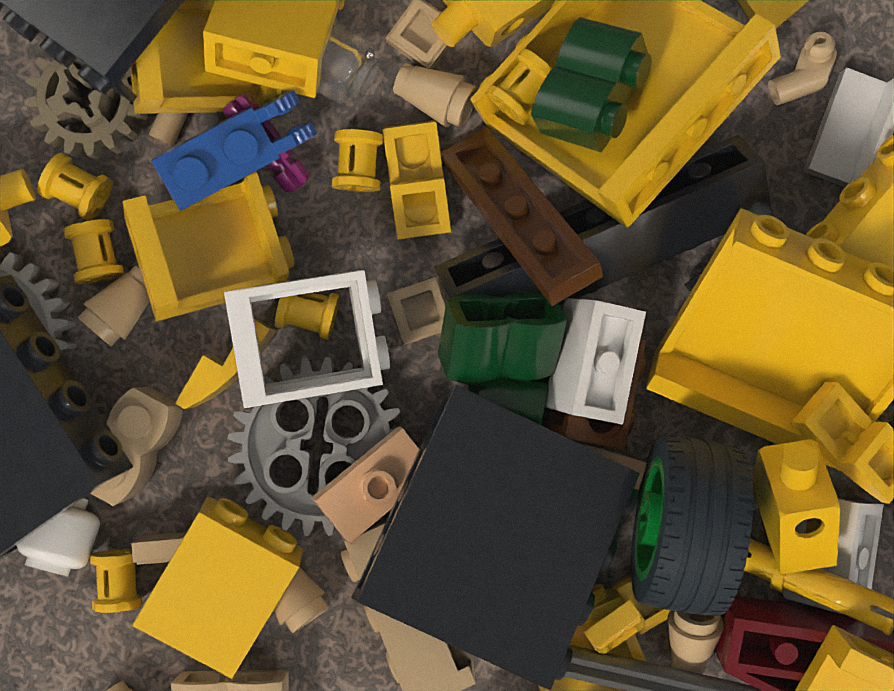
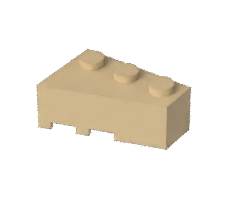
(413, 656)

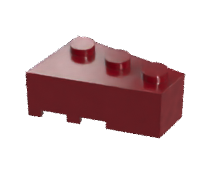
(776, 641)

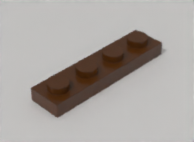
(522, 216)

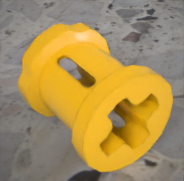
(520, 87)
(357, 160)
(74, 186)
(93, 251)
(308, 312)
(115, 581)

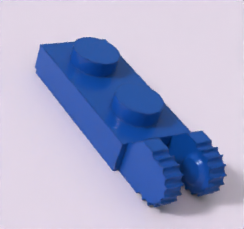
(228, 152)

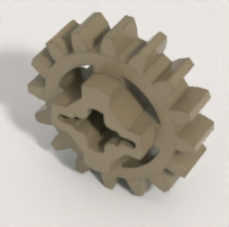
(60, 104)

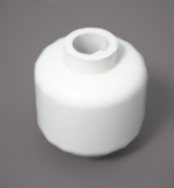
(62, 542)

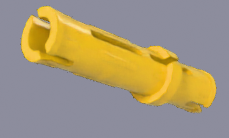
(823, 588)

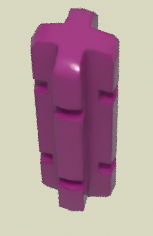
(288, 171)

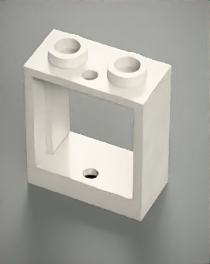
(372, 349)

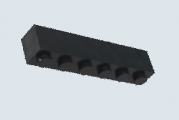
(685, 214)

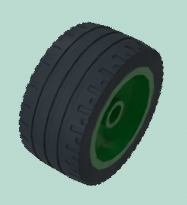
(692, 526)

